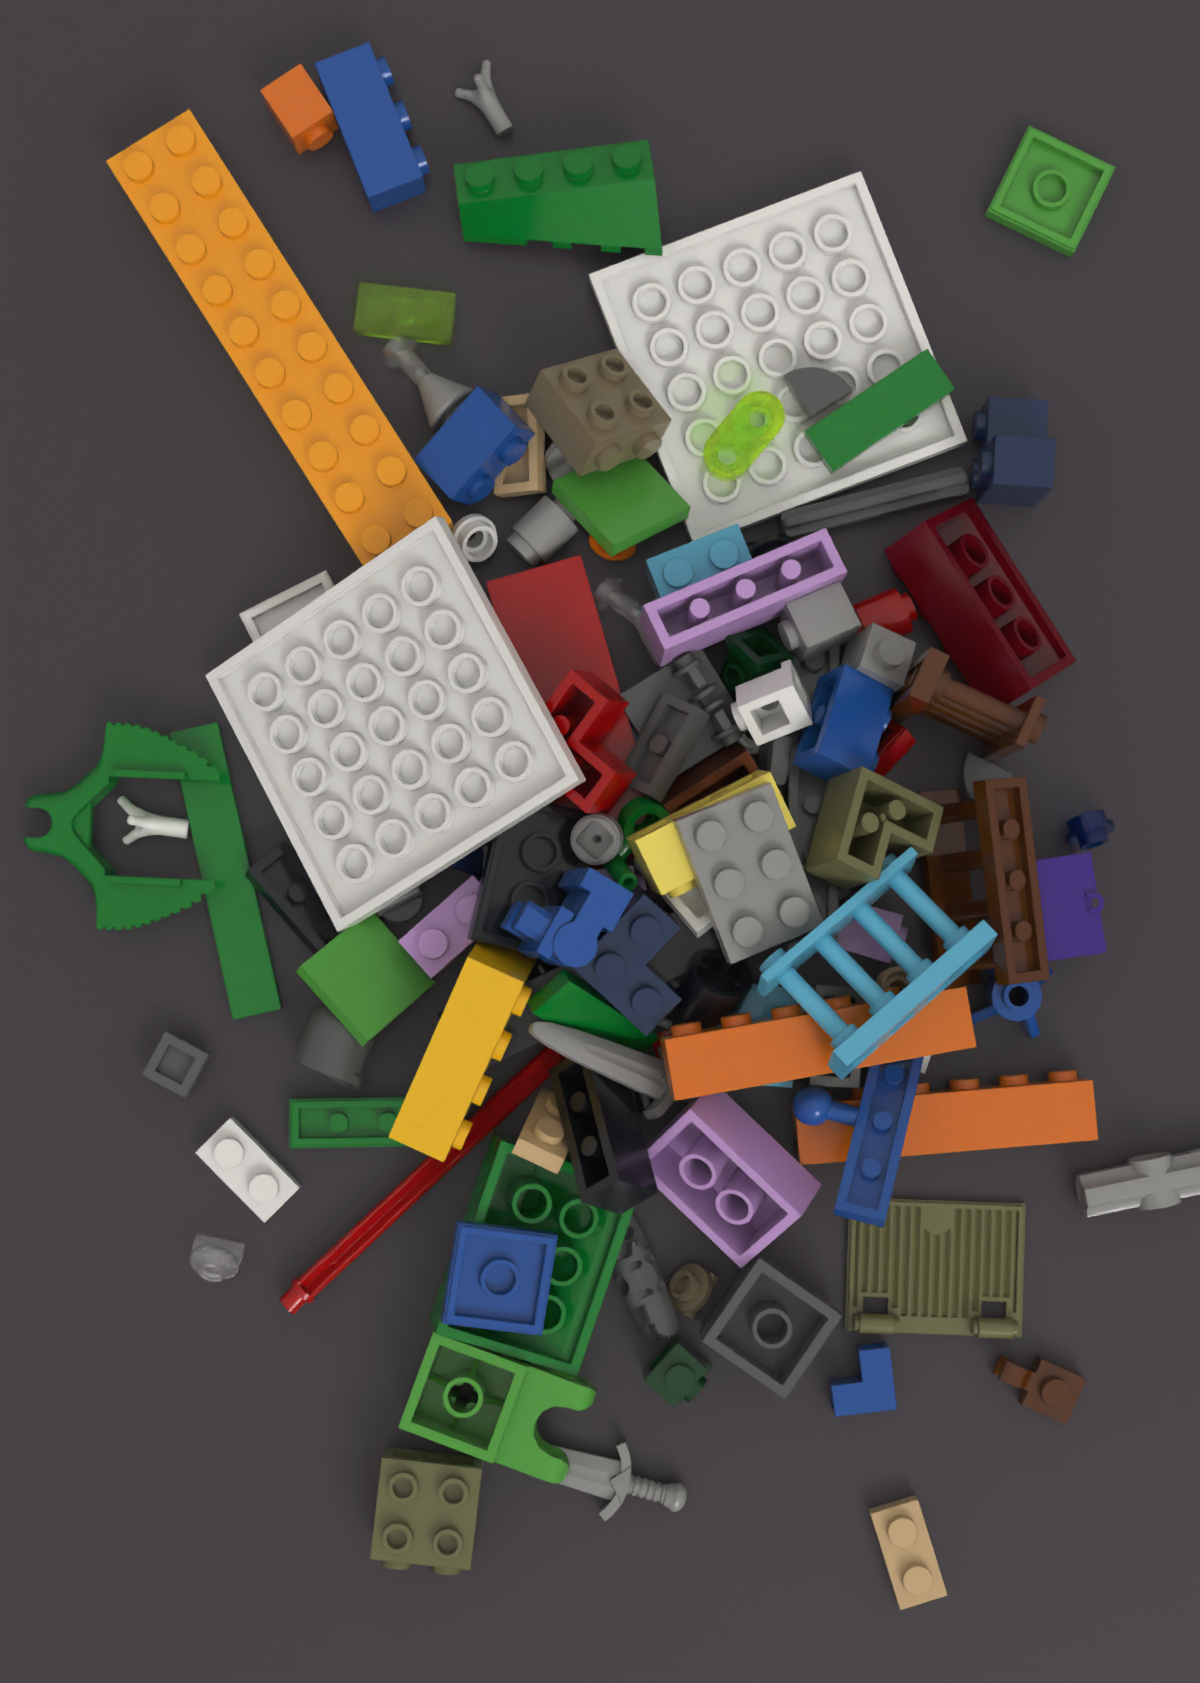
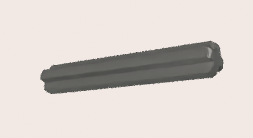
(875, 502)

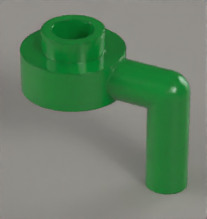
(627, 818)

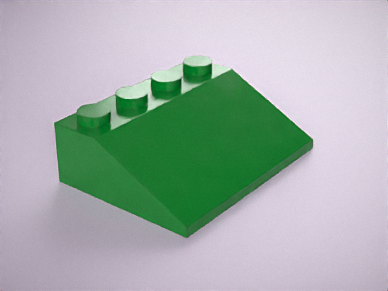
(588, 1244)

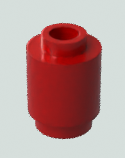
(888, 610)

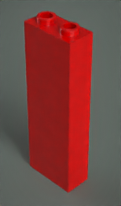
(558, 629)

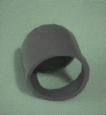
(332, 1049)

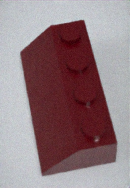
(979, 603)

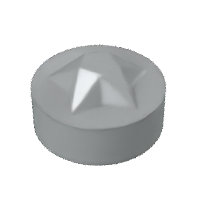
(597, 838)

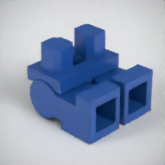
(570, 931)

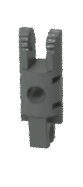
(644, 1286)

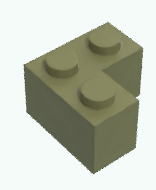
(866, 821)

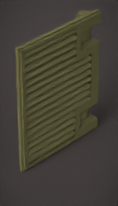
(937, 1268)

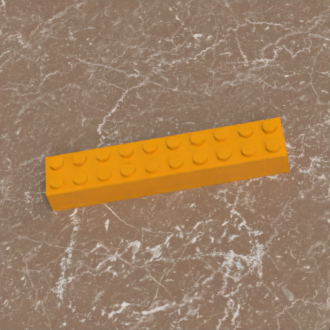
(276, 337)

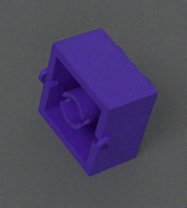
(1068, 919)

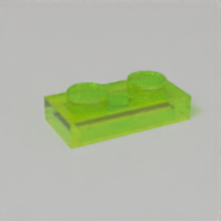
(398, 310)

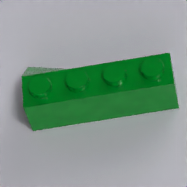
(563, 198)

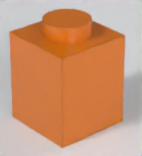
(300, 110)

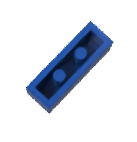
(373, 126)

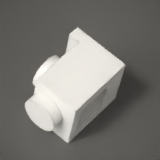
(772, 705)

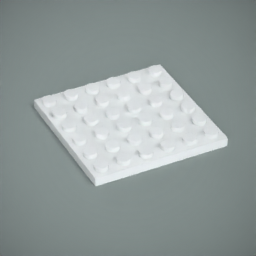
(742, 310)
(394, 725)

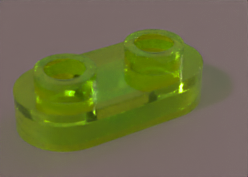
(742, 437)

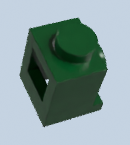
(745, 659)
(677, 1371)

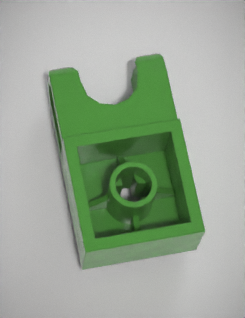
(504, 1415)

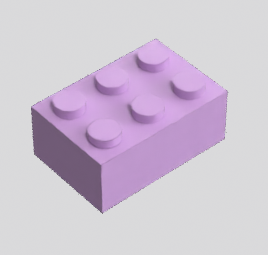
(729, 1176)

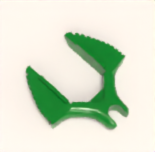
(126, 753)

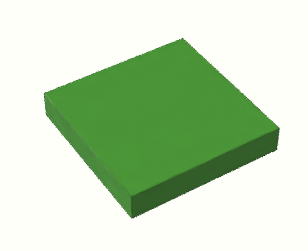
(1050, 191)
(621, 503)
(365, 978)

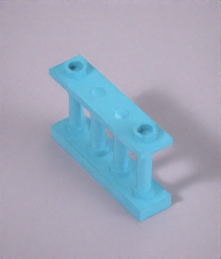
(887, 1009)

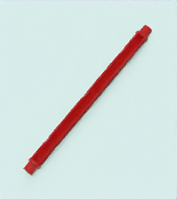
(417, 1183)

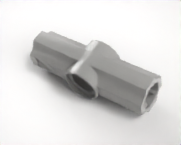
(1143, 1183)

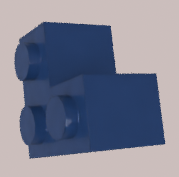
(1014, 452)
(623, 967)

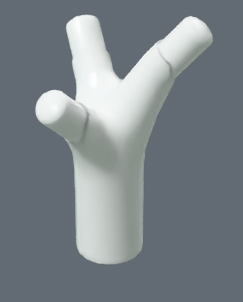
(151, 824)

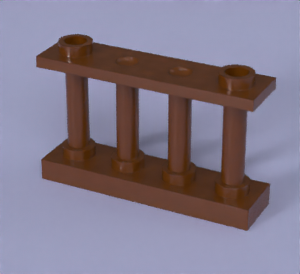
(938, 696)
(1009, 878)

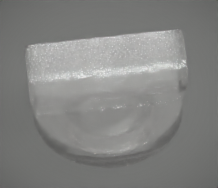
(216, 1258)

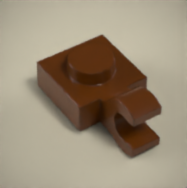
(1044, 1387)

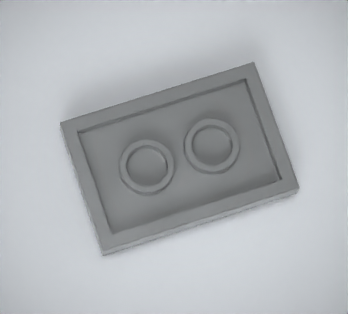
(748, 872)

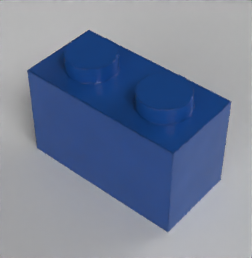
(475, 446)
(847, 723)

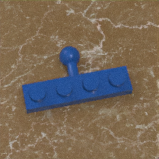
(876, 1138)

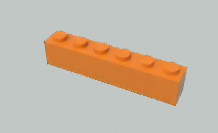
(796, 1047)
(971, 1117)

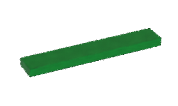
(225, 858)

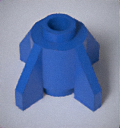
(998, 1003)

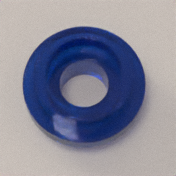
(1089, 829)

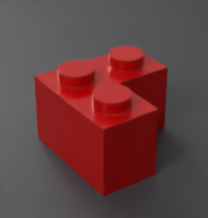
(584, 714)

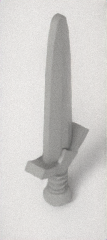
(612, 1060)
(613, 1480)

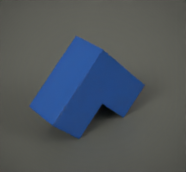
(871, 1389)

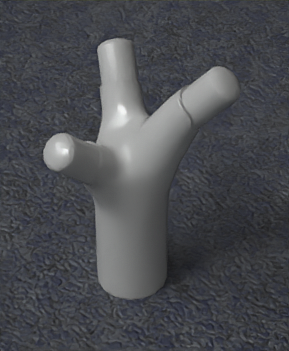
(487, 101)

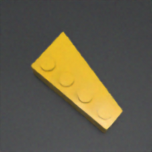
(461, 1049)

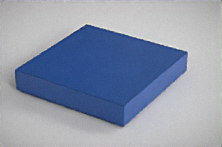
(499, 1277)

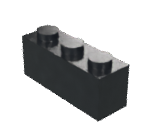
(603, 1138)

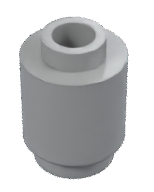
(542, 531)

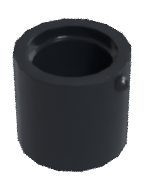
(712, 989)

